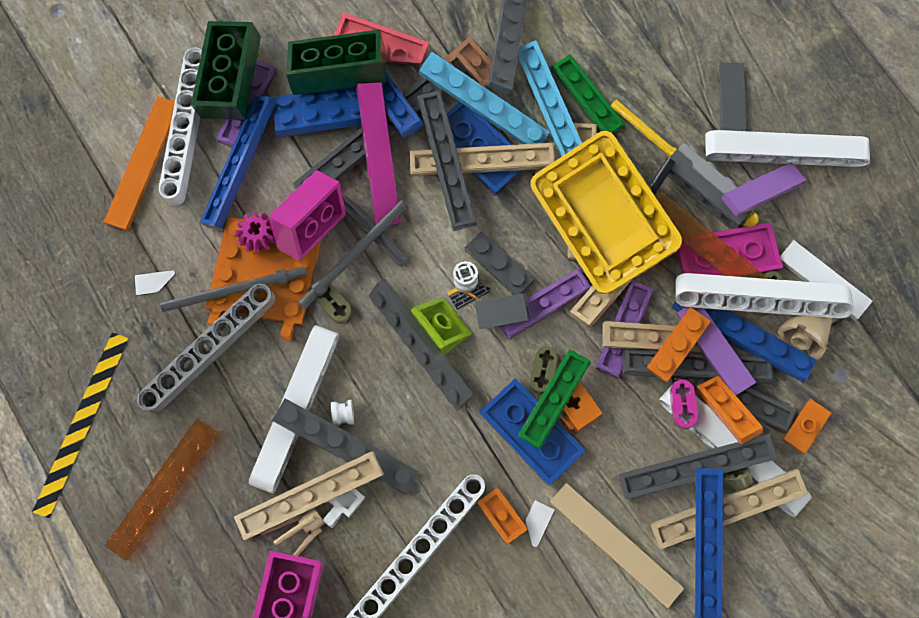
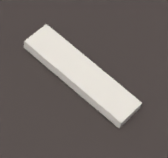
(813, 270)

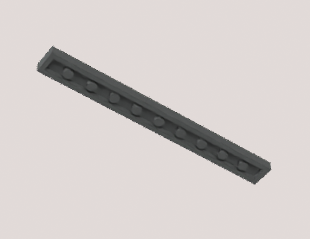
(353, 149)

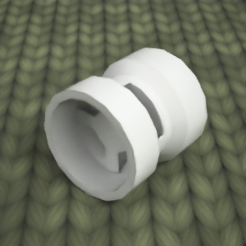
(468, 281)

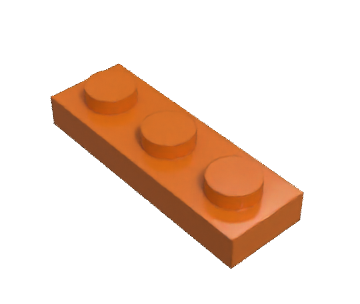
(678, 345)
(729, 410)

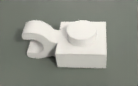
(343, 504)

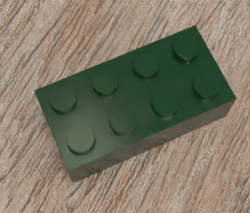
(336, 62)
(226, 70)

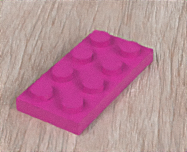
(753, 243)

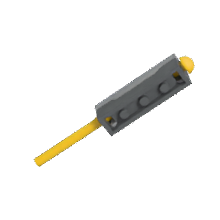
(694, 175)

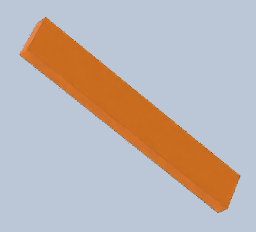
(141, 165)

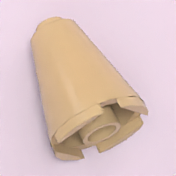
(806, 334)

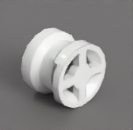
(342, 413)

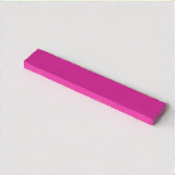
(377, 150)

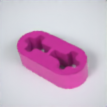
(689, 404)

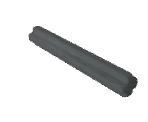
(382, 240)

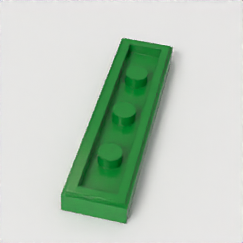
(587, 95)
(554, 399)

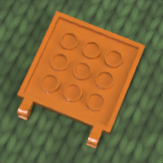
(238, 265)

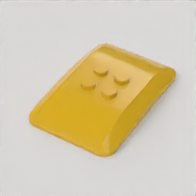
(605, 212)

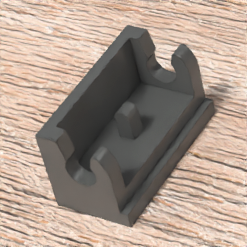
(502, 311)

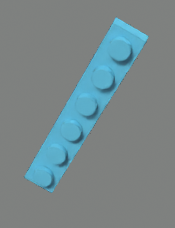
(548, 98)
(482, 101)

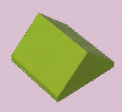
(441, 324)

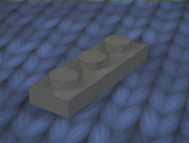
(499, 264)

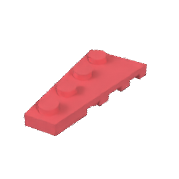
(399, 46)

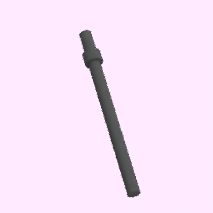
(281, 277)
(318, 288)

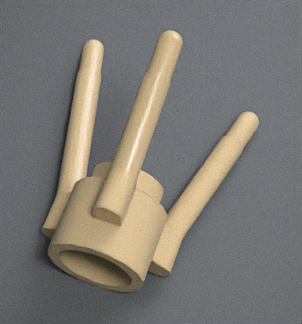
(307, 521)

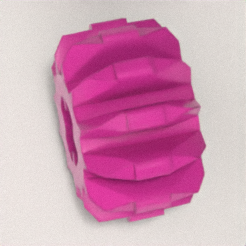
(249, 239)

